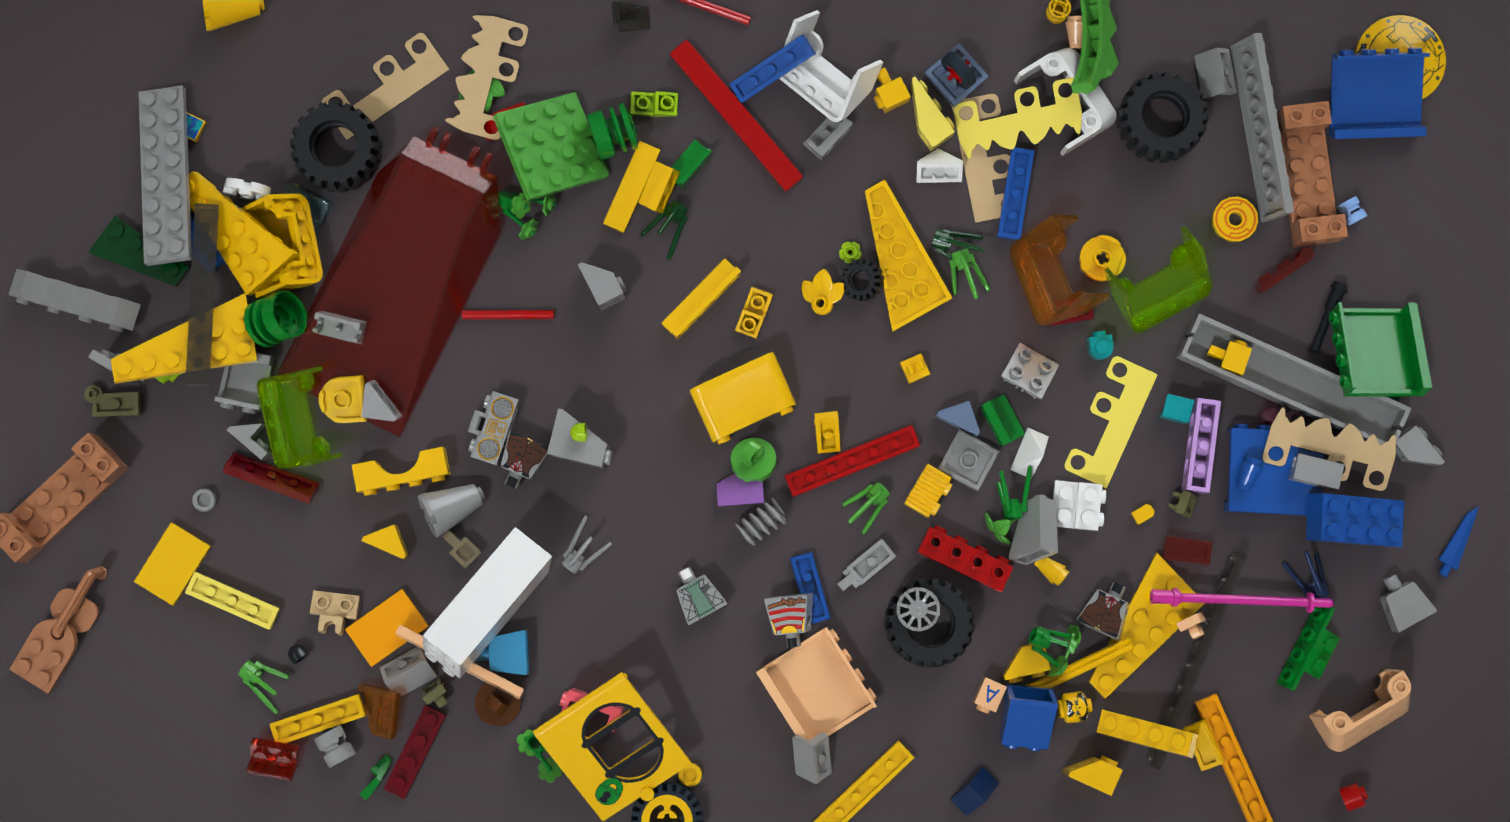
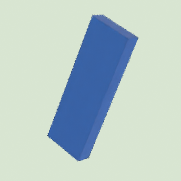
(809, 582)

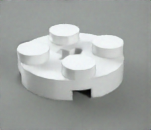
(246, 190)

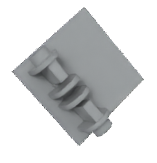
(1029, 371)

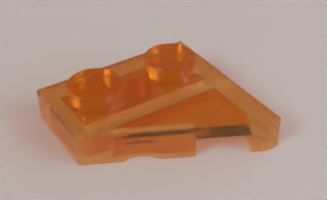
(381, 710)

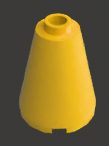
(227, 12)

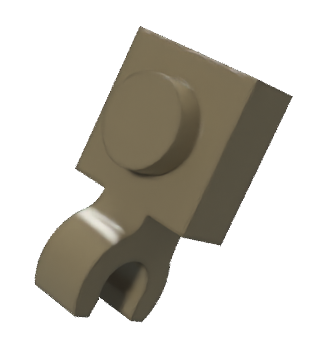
(463, 551)

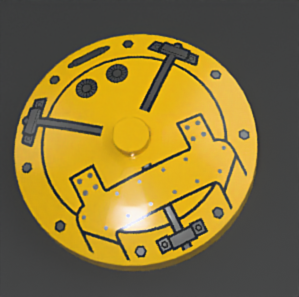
(1403, 33)

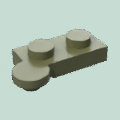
(113, 403)

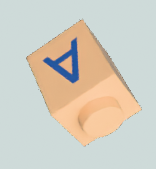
(988, 695)

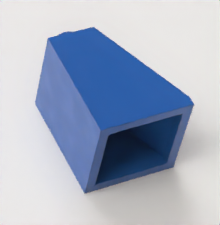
(1028, 717)

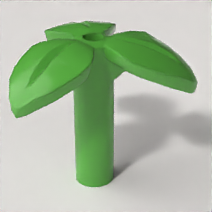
(1000, 528)

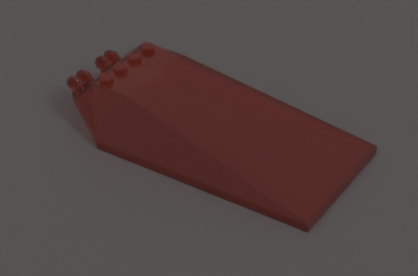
(405, 272)

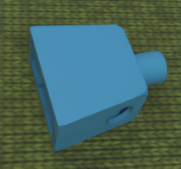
(508, 653)

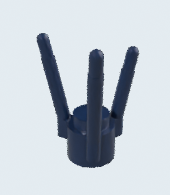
(1318, 585)

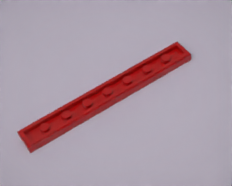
(736, 115)

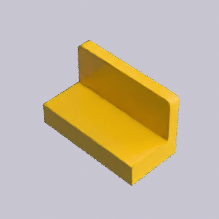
(658, 187)

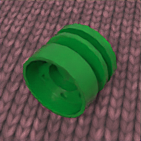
(612, 131)
(275, 318)

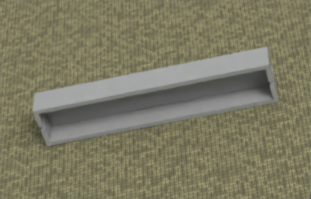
(1292, 382)

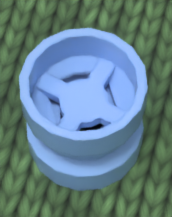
(1349, 206)

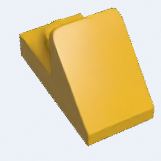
(827, 432)

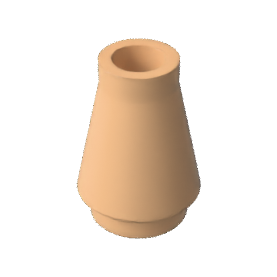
(1074, 31)

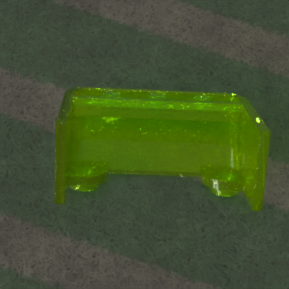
(1165, 291)
(290, 420)

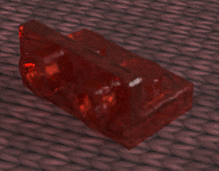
(272, 759)

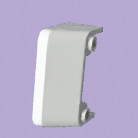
(822, 82)
(1099, 111)

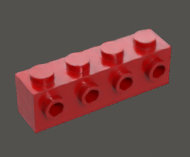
(965, 559)

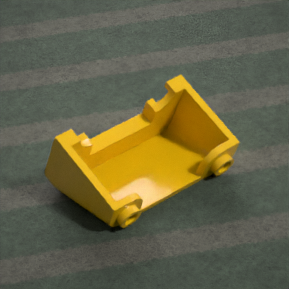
(290, 220)
(742, 397)

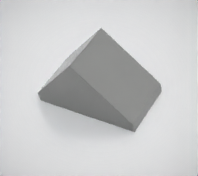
(377, 404)

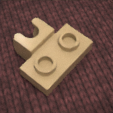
(334, 609)

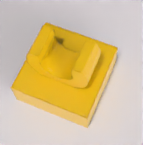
(915, 368)

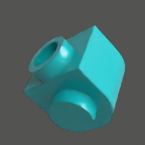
(1100, 345)

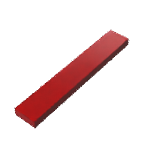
(852, 460)

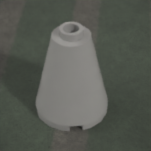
(449, 506)

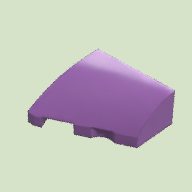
(735, 491)

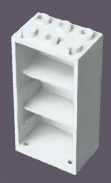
(486, 603)

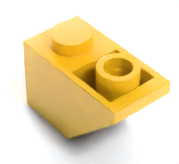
(1025, 663)

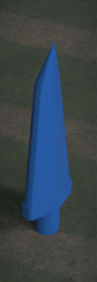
(1454, 550)

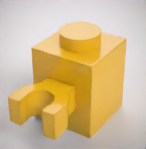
(891, 93)
(1233, 358)

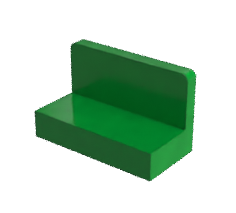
(691, 163)
(1002, 420)

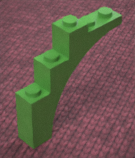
(1097, 53)

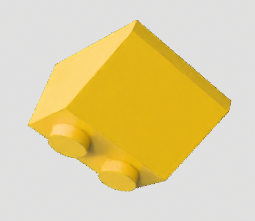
(1096, 772)

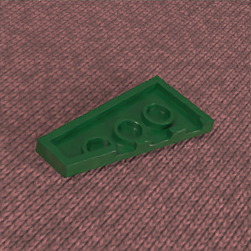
(124, 247)

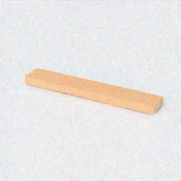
(475, 670)

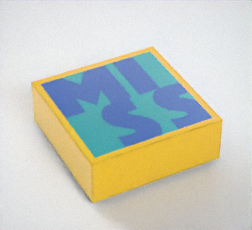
(194, 127)

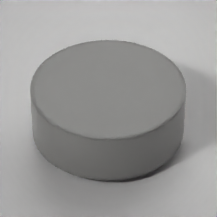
(204, 500)

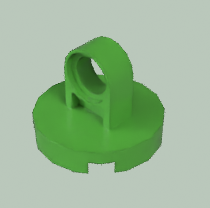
(753, 460)

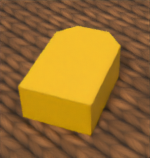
(1142, 513)

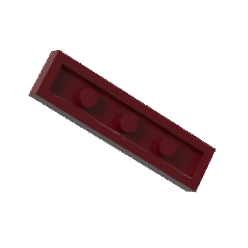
(271, 477)
(415, 751)

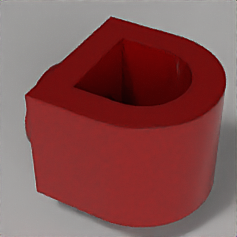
(1354, 796)

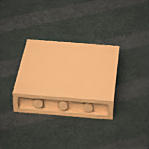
(817, 686)

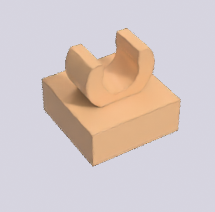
(1192, 624)

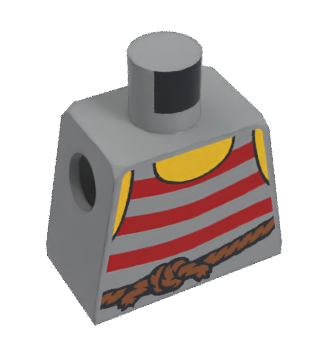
(790, 616)

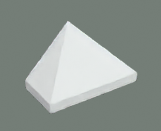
(939, 167)
(1029, 452)

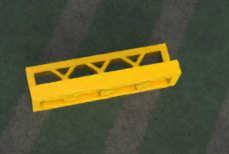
(701, 298)

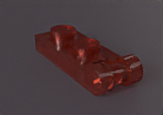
(1284, 269)

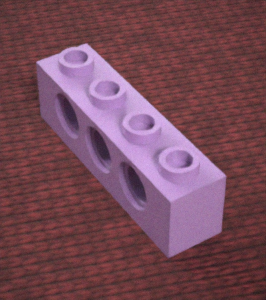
(1201, 446)

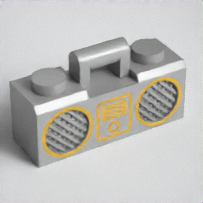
(499, 421)

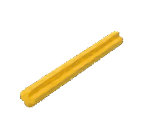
(1085, 664)

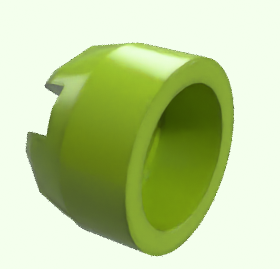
(579, 432)

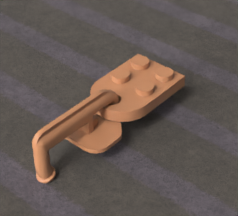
(45, 652)

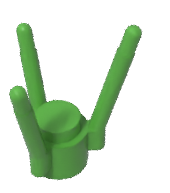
(963, 261)
(877, 495)
(252, 674)

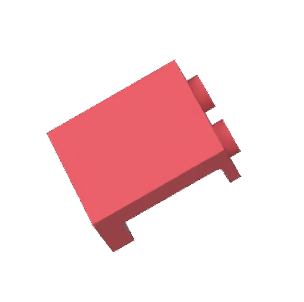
(575, 695)

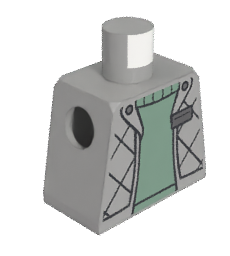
(698, 596)

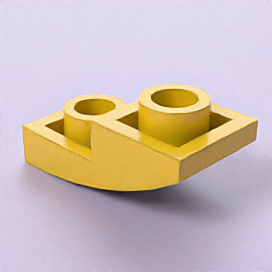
(754, 312)

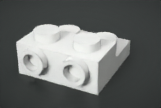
(1079, 505)

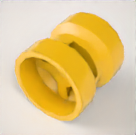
(1054, 12)

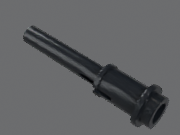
(1335, 296)

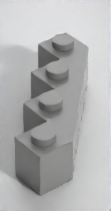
(74, 300)

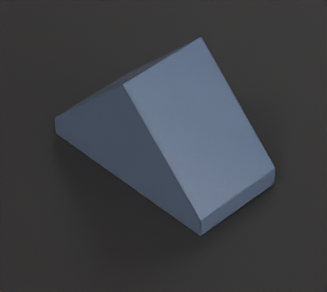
(961, 417)

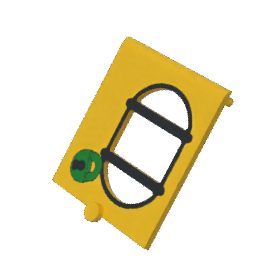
(597, 783)

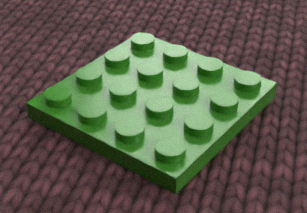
(550, 146)

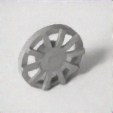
(918, 609)

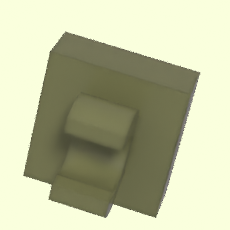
(1186, 504)
(435, 692)

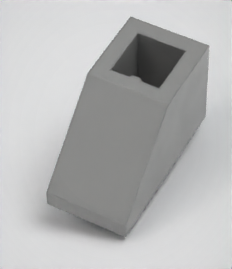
(1416, 449)

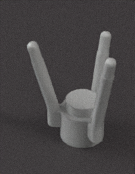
(574, 560)

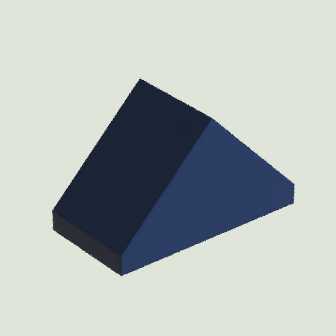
(975, 791)

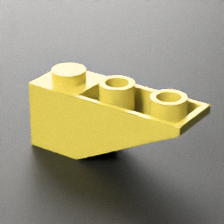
(930, 122)

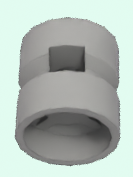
(335, 746)

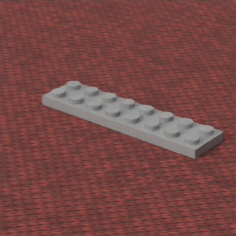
(1261, 128)
(165, 176)

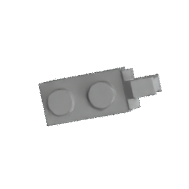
(866, 565)

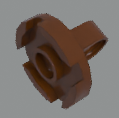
(496, 706)

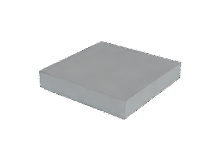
(968, 460)

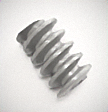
(762, 522)

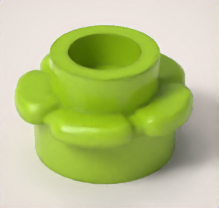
(854, 247)

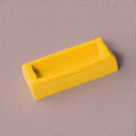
(1206, 748)

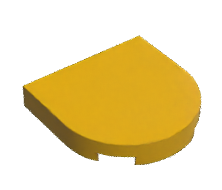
(343, 399)

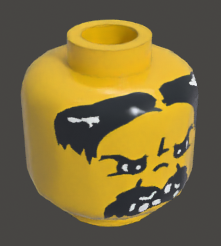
(1074, 707)

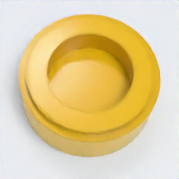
(690, 775)

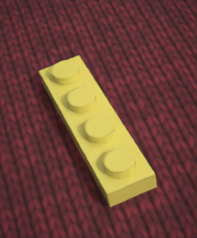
(232, 600)

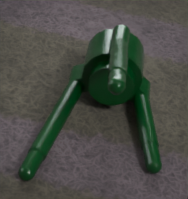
(674, 213)
(944, 239)

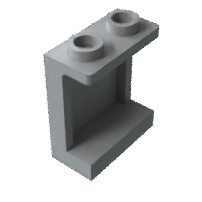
(240, 384)

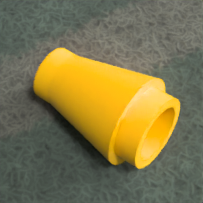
(1052, 570)

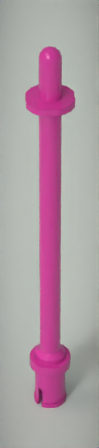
(1175, 597)

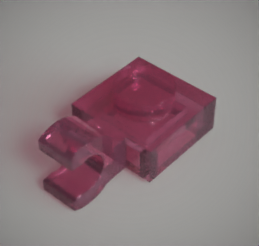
(1270, 414)

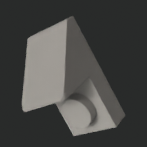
(247, 434)

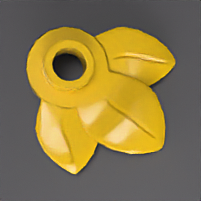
(822, 288)

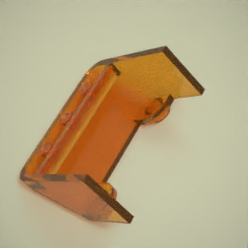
(1043, 275)

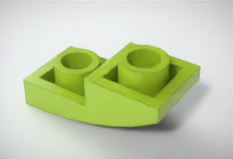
(653, 104)

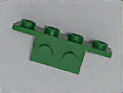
(1311, 649)

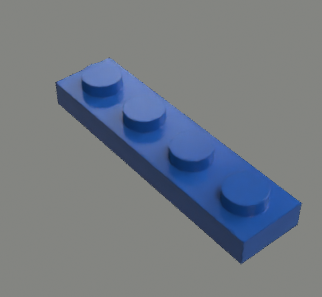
(772, 68)
(1015, 193)

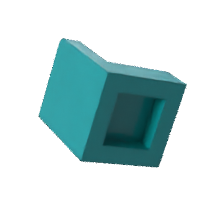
(1177, 409)

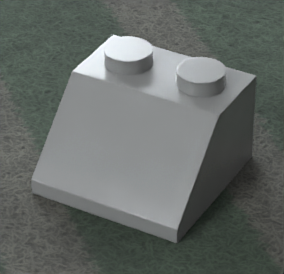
(603, 285)

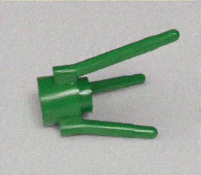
(1011, 507)

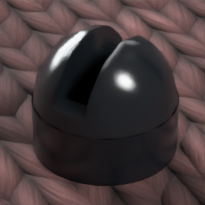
(297, 653)

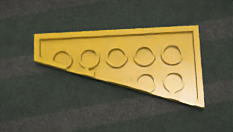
(242, 240)
(910, 278)
(168, 351)
(1145, 625)

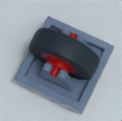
(956, 75)

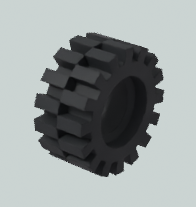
(873, 286)

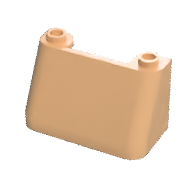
(1342, 731)

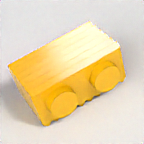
(928, 490)

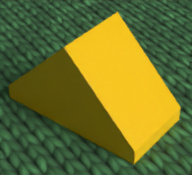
(388, 540)

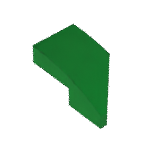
(380, 772)

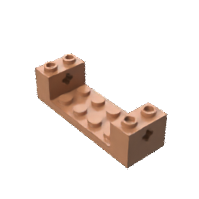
(1310, 174)
(60, 498)

